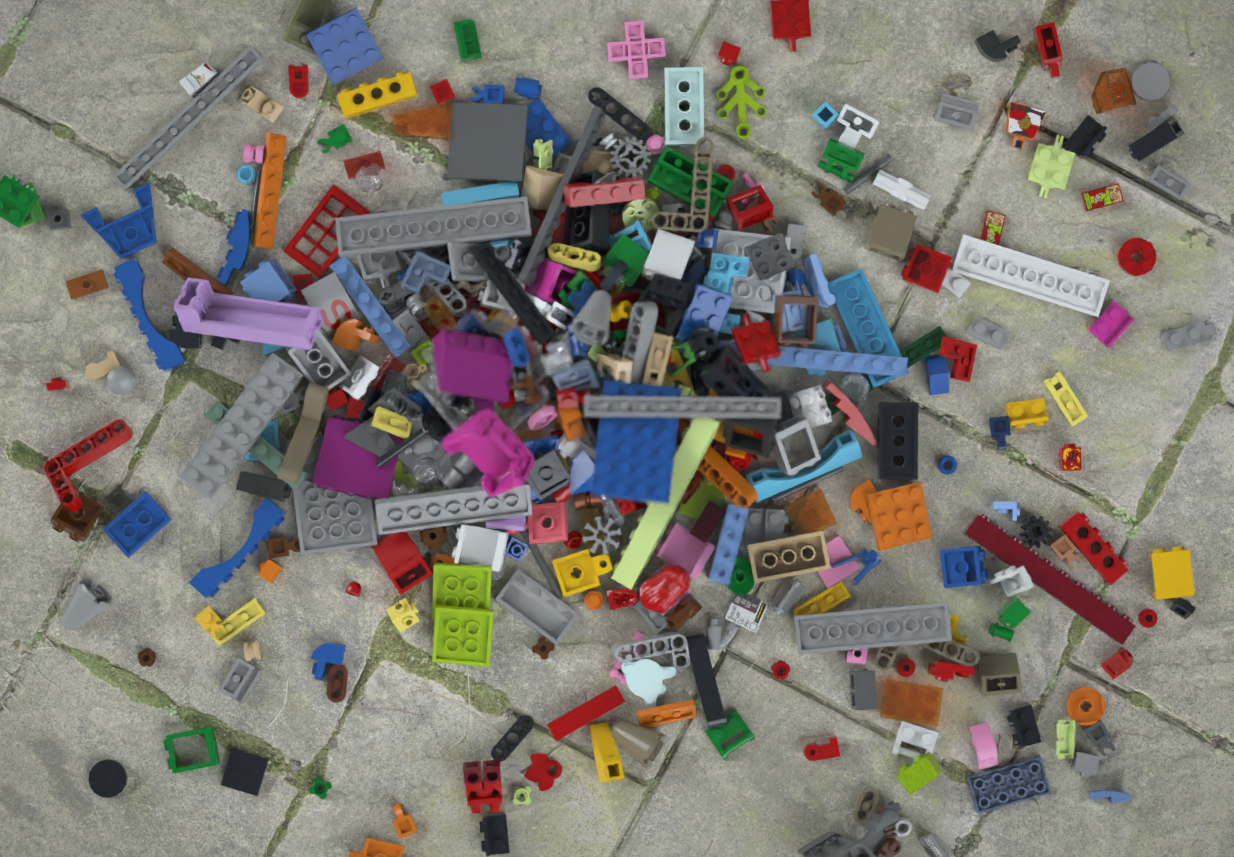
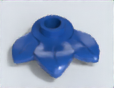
(579, 299)

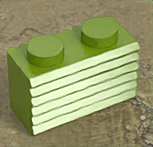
(919, 773)

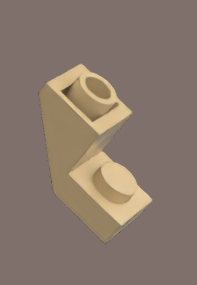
(261, 104)

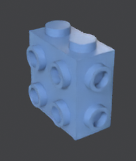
(268, 282)

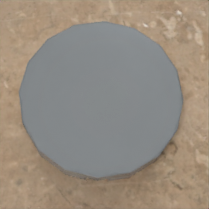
(1150, 81)

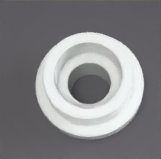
(902, 833)

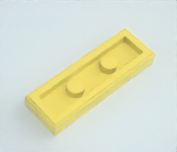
(240, 620)

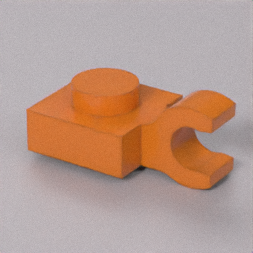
(404, 823)

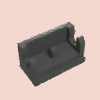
(863, 690)

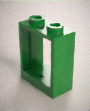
(211, 743)

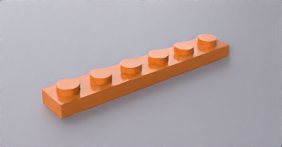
(269, 191)

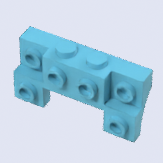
(721, 279)

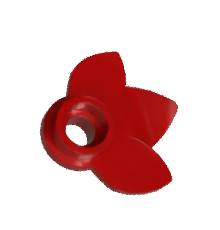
(540, 771)

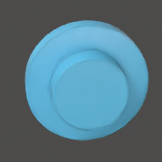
(246, 174)

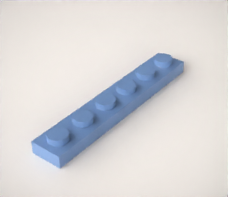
(370, 306)

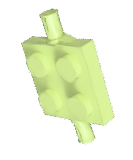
(1051, 166)

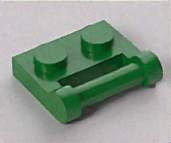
(722, 733)

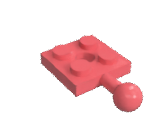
(537, 532)

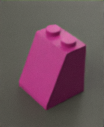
(550, 281)

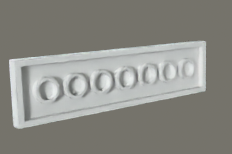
(1030, 275)

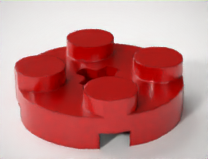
(1129, 265)

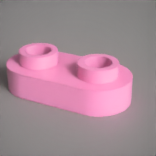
(542, 417)

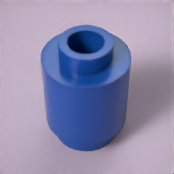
(528, 87)

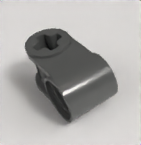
(397, 297)

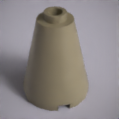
(638, 740)

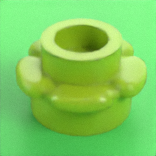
(653, 194)

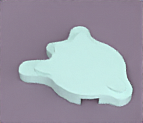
(645, 679)

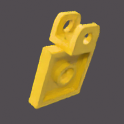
(590, 570)

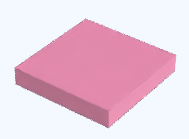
(837, 552)

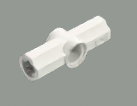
(901, 190)

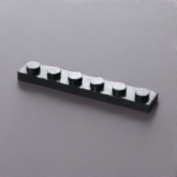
(513, 293)

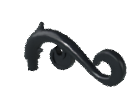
(699, 388)

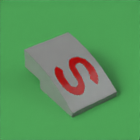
(333, 303)

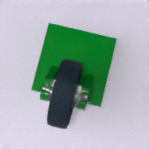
(623, 263)

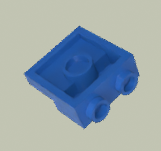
(963, 566)

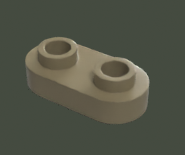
(866, 805)

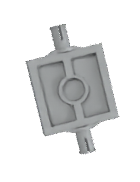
(378, 266)

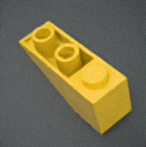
(606, 753)

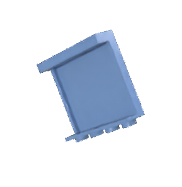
(728, 544)

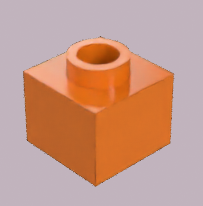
(269, 570)

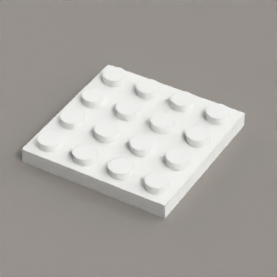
(749, 291)

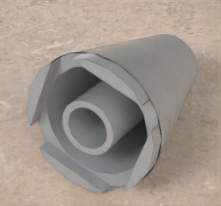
(593, 320)
(85, 604)

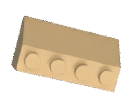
(789, 556)

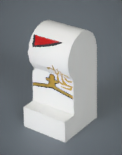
(198, 78)

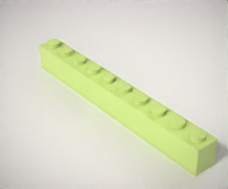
(658, 515)

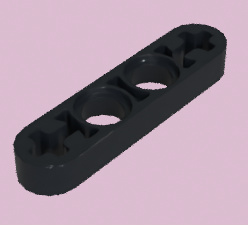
(621, 111)

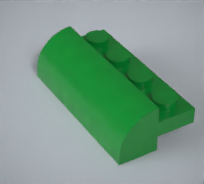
(675, 176)

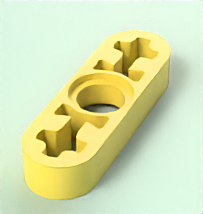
(561, 254)

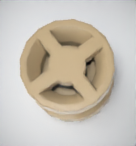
(252, 650)

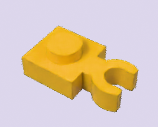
(210, 621)

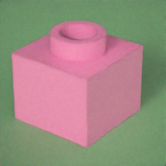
(852, 659)

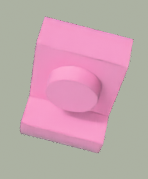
(984, 745)

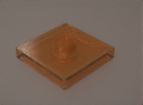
(812, 513)

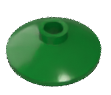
(744, 579)

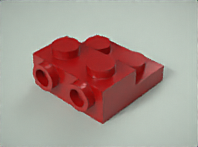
(926, 268)
(945, 670)

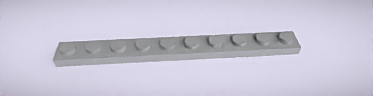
(187, 118)
(682, 407)

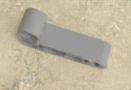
(649, 650)

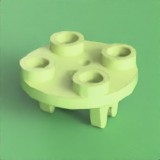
(648, 209)

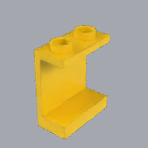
(1172, 573)

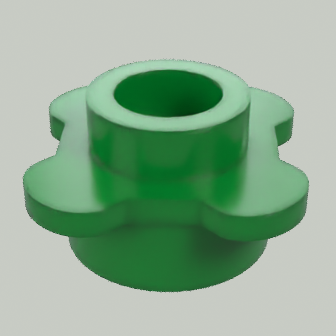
(325, 787)

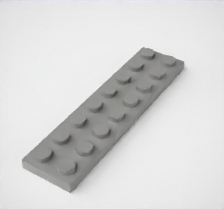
(241, 426)
(450, 508)
(873, 628)

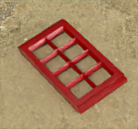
(305, 260)

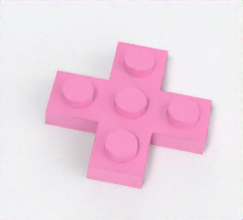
(636, 50)

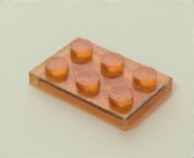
(911, 702)

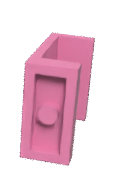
(684, 550)

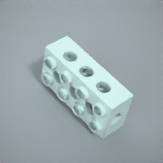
(693, 97)

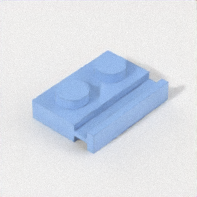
(793, 314)

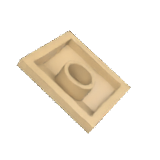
(540, 186)

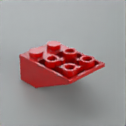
(402, 561)

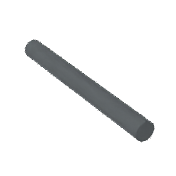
(777, 497)
(543, 566)

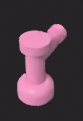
(750, 183)

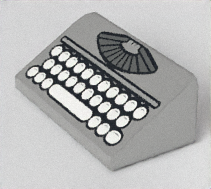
(932, 846)

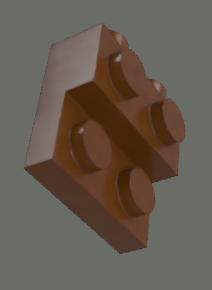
(77, 523)

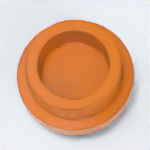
(594, 600)

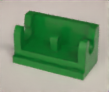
(467, 40)

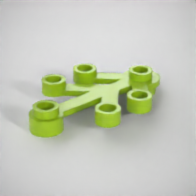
(741, 98)

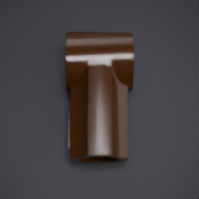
(686, 609)

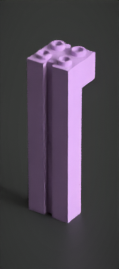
(245, 318)

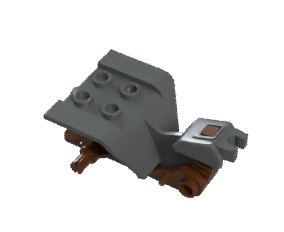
(877, 842)

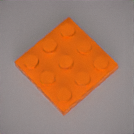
(899, 515)

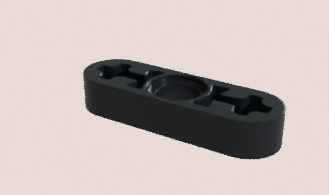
(518, 723)

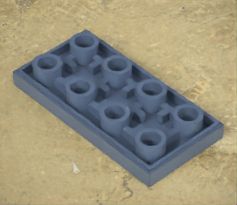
(1008, 784)

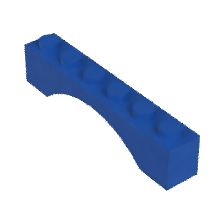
(132, 279)
(265, 518)

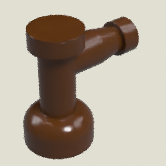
(527, 383)

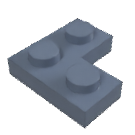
(422, 268)

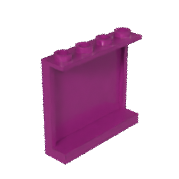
(350, 469)

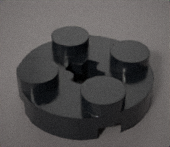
(430, 423)

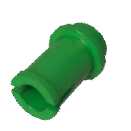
(1001, 632)

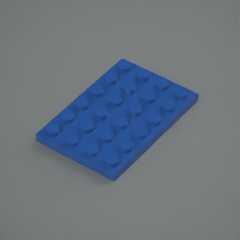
(635, 452)

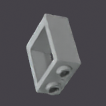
(787, 428)

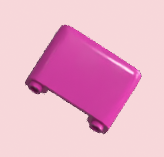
(493, 451)

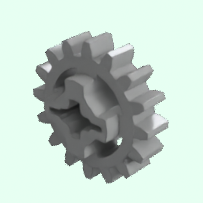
(621, 159)

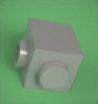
(1086, 764)

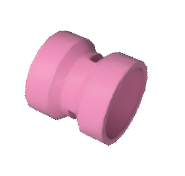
(253, 153)

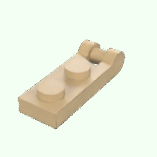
(657, 359)

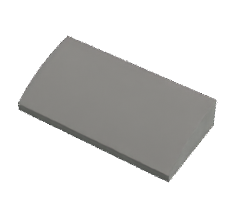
(536, 607)

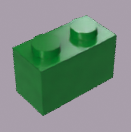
(1013, 613)

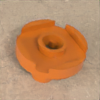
(1076, 699)

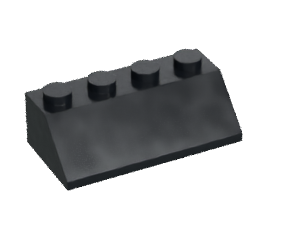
(588, 225)

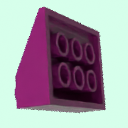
(472, 365)

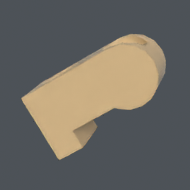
(100, 370)

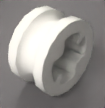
(608, 142)

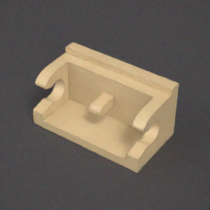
(616, 366)

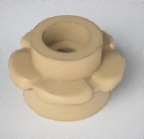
(407, 371)

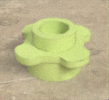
(522, 800)

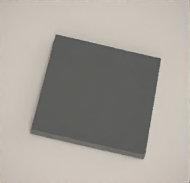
(487, 141)

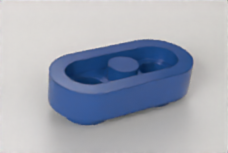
(516, 347)

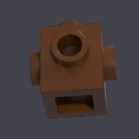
(436, 543)

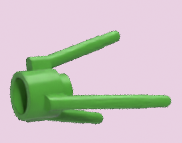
(689, 355)

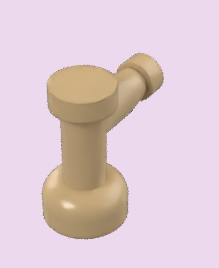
(424, 369)

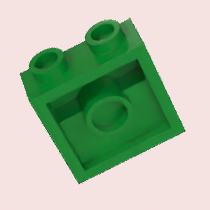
(16, 200)

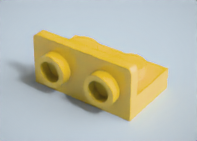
(1027, 412)

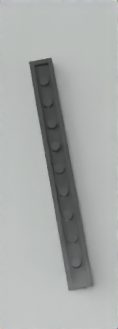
(552, 218)

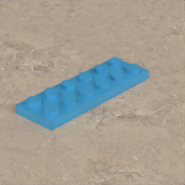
(864, 319)

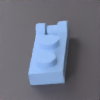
(818, 281)

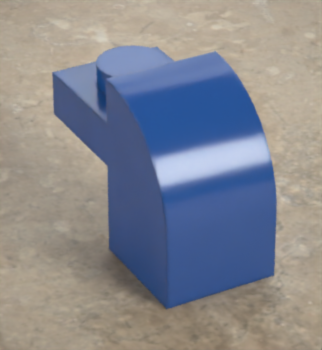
(326, 653)

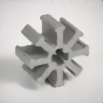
(598, 540)

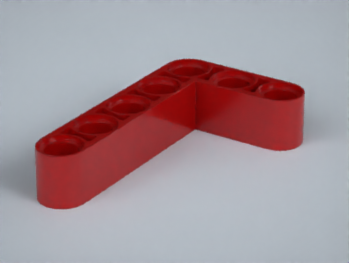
(82, 459)

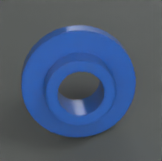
(953, 462)

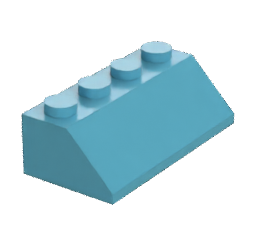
(482, 193)

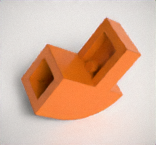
(350, 334)
(570, 422)
(859, 500)

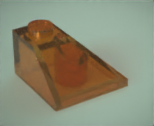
(1112, 91)

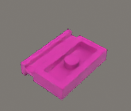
(1110, 324)

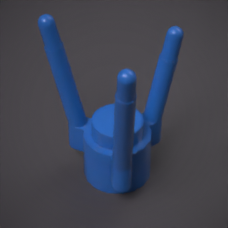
(797, 278)
(869, 560)

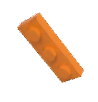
(667, 713)

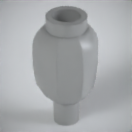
(422, 446)

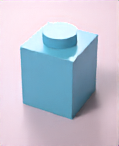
(824, 115)

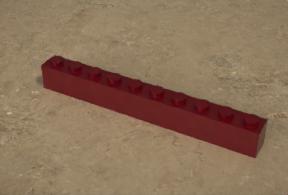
(1049, 579)

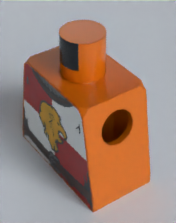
(1022, 123)

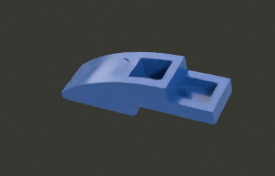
(240, 240)

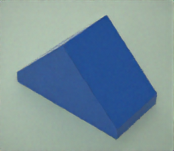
(937, 375)

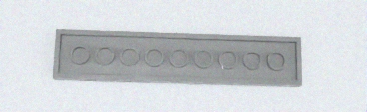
(433, 226)

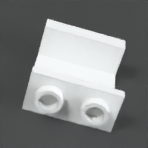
(668, 256)
(480, 546)

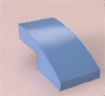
(1114, 795)

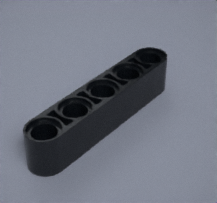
(706, 681)

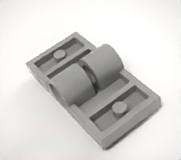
(462, 471)

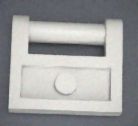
(916, 736)

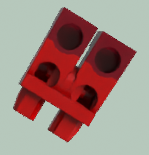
(483, 792)

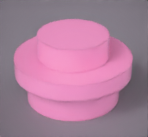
(655, 144)

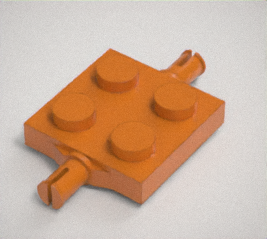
(378, 848)

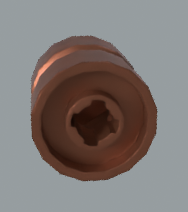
(585, 499)

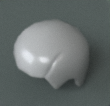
(121, 380)

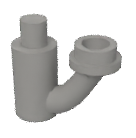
(714, 635)

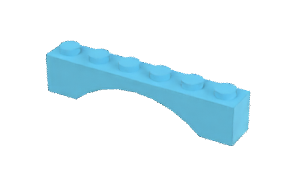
(838, 452)

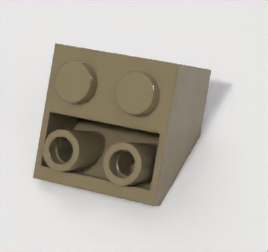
(999, 674)

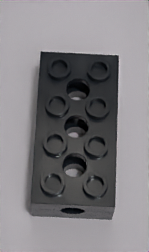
(732, 378)
(908, 432)

